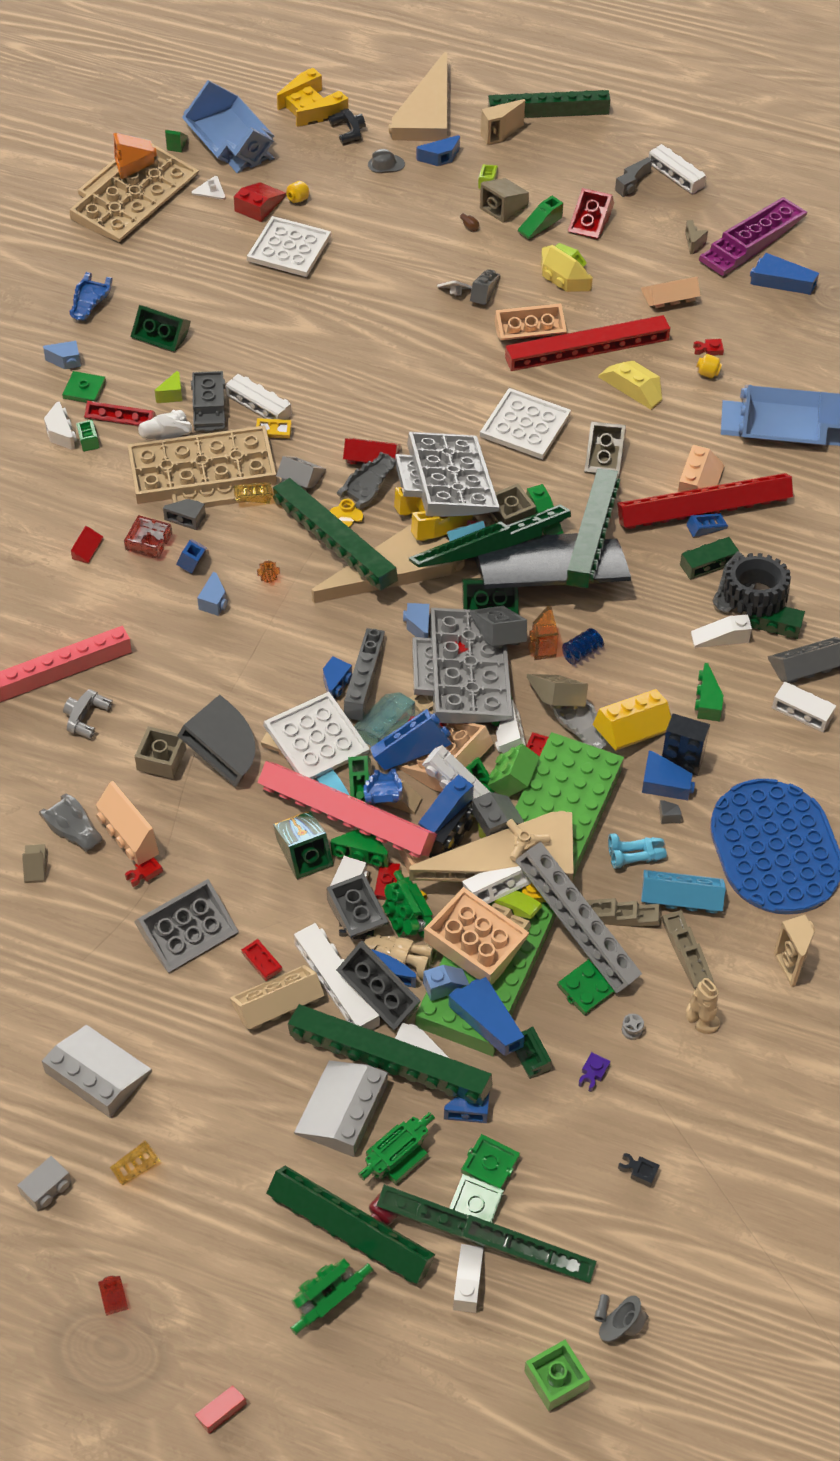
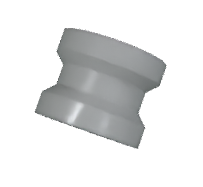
(635, 1022)

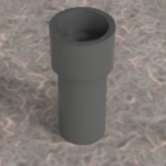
(600, 1314)

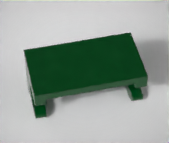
(533, 1054)

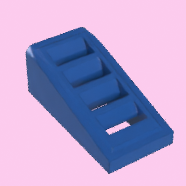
(697, 529)

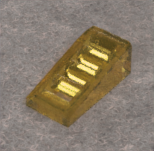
(259, 492)
(139, 1169)

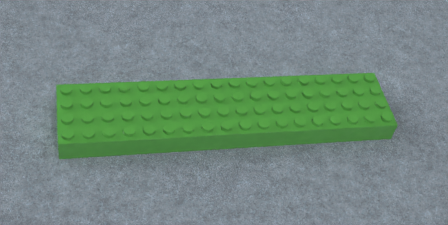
(566, 779)

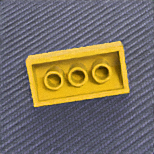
(633, 719)

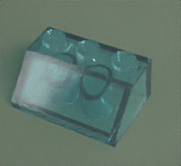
(385, 717)

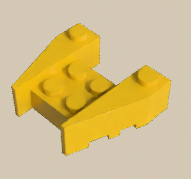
(305, 103)
(424, 526)

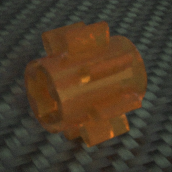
(268, 571)

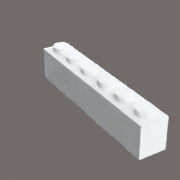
(324, 960)

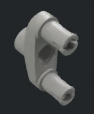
(78, 708)

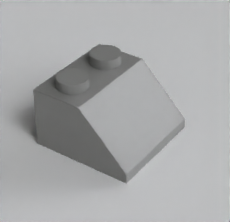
(300, 471)

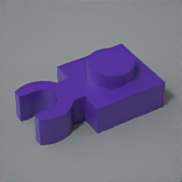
(594, 1069)

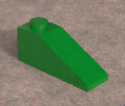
(543, 501)
(359, 772)

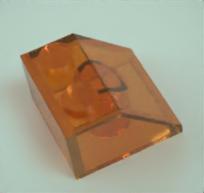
(544, 636)

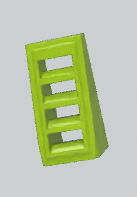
(487, 173)

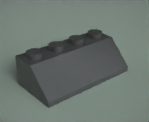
(807, 660)
(379, 986)

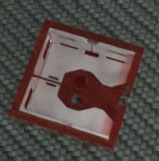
(142, 532)

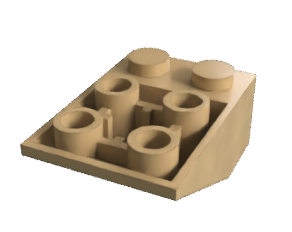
(501, 121)

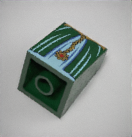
(303, 844)

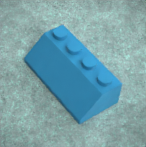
(683, 891)

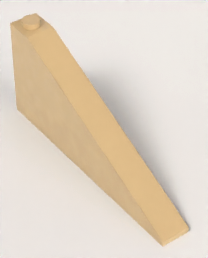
(425, 110)
(397, 551)
(495, 851)

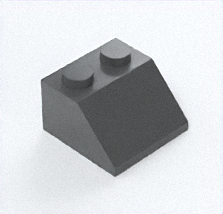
(494, 811)

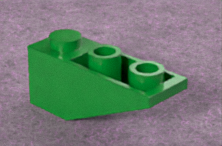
(543, 216)
(711, 697)

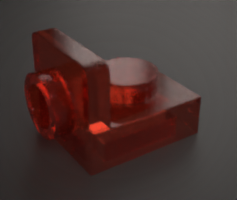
(113, 1295)

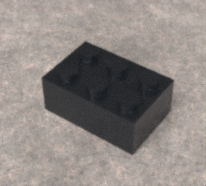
(686, 742)
(453, 831)

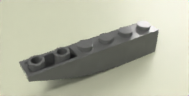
(363, 674)

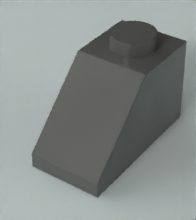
(185, 513)

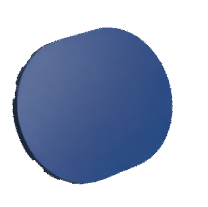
(776, 846)

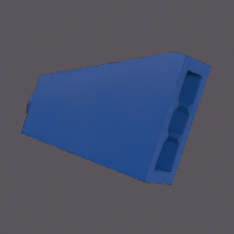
(666, 778)

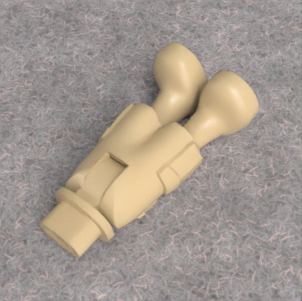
(403, 951)
(704, 1008)

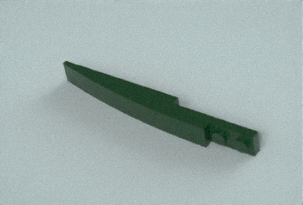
(491, 538)
(486, 1234)

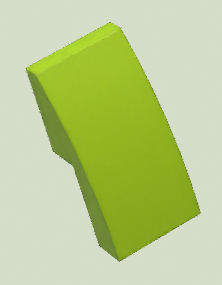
(521, 904)

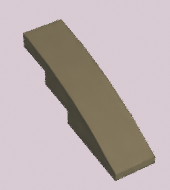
(626, 913)
(686, 948)

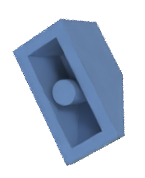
(63, 354)
(212, 597)
(417, 619)
(443, 980)

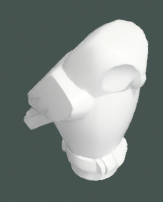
(165, 426)

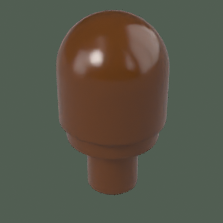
(470, 222)

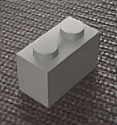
(44, 1184)

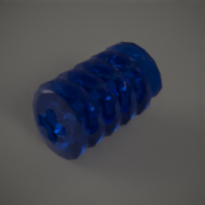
(582, 645)

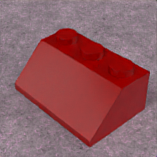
(367, 450)

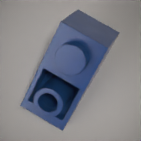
(191, 556)
(336, 676)

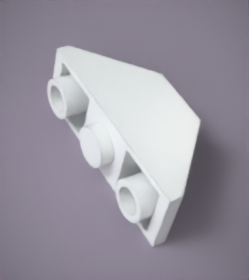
(59, 427)

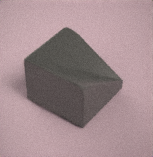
(669, 812)

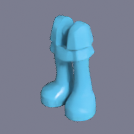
(651, 849)

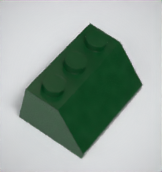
(159, 328)
(477, 597)

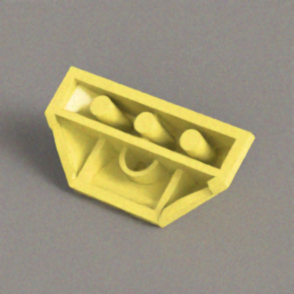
(564, 270)
(635, 382)

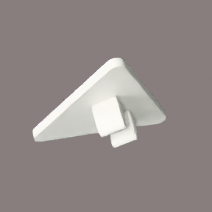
(211, 189)
(455, 287)

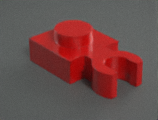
(710, 346)
(145, 870)

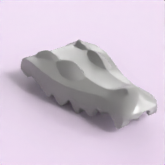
(580, 723)

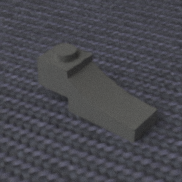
(626, 183)

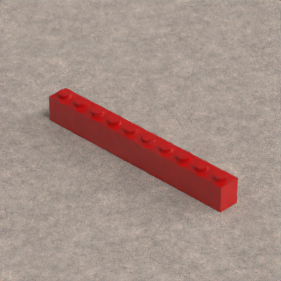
(587, 343)
(705, 500)

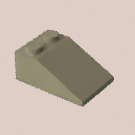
(605, 447)
(559, 690)

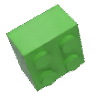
(513, 770)
(557, 1375)

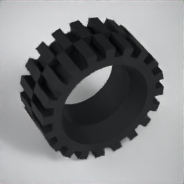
(757, 570)

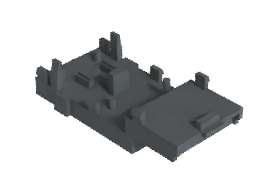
(208, 401)

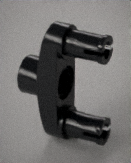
(353, 122)

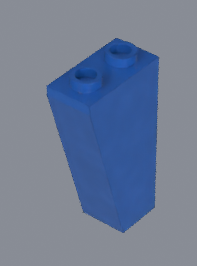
(783, 275)
(411, 741)
(486, 1013)

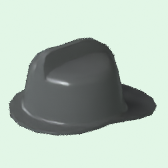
(385, 161)
(624, 1320)

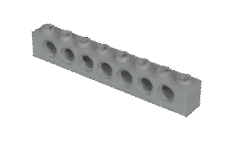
(578, 917)

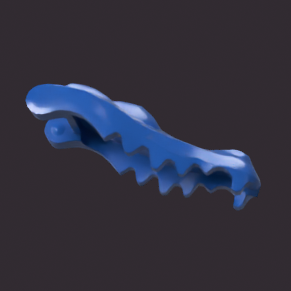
(88, 295)
(383, 787)

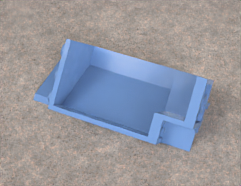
(229, 127)
(783, 415)

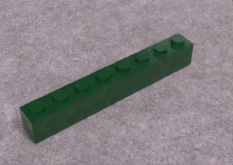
(558, 103)
(350, 1224)

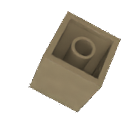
(502, 198)

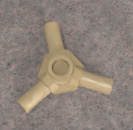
(524, 839)

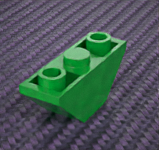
(360, 847)

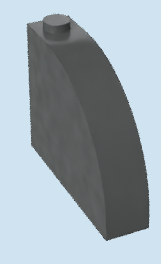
(221, 739)

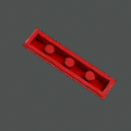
(117, 413)

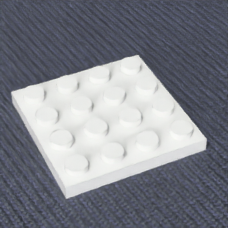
(289, 246)
(525, 423)
(316, 736)

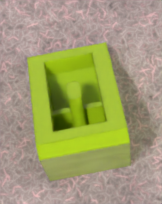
(169, 390)

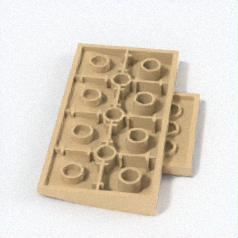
(120, 205)
(201, 466)

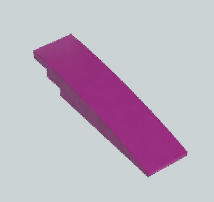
(751, 236)

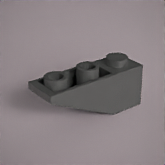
(484, 286)

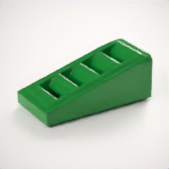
(88, 436)

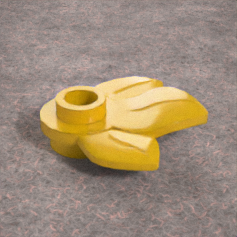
(347, 512)

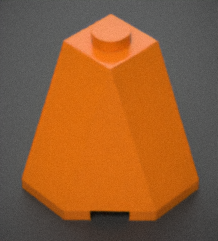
(132, 154)

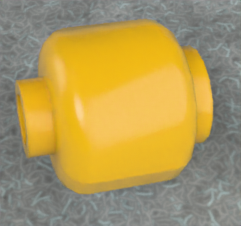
(297, 192)
(709, 366)

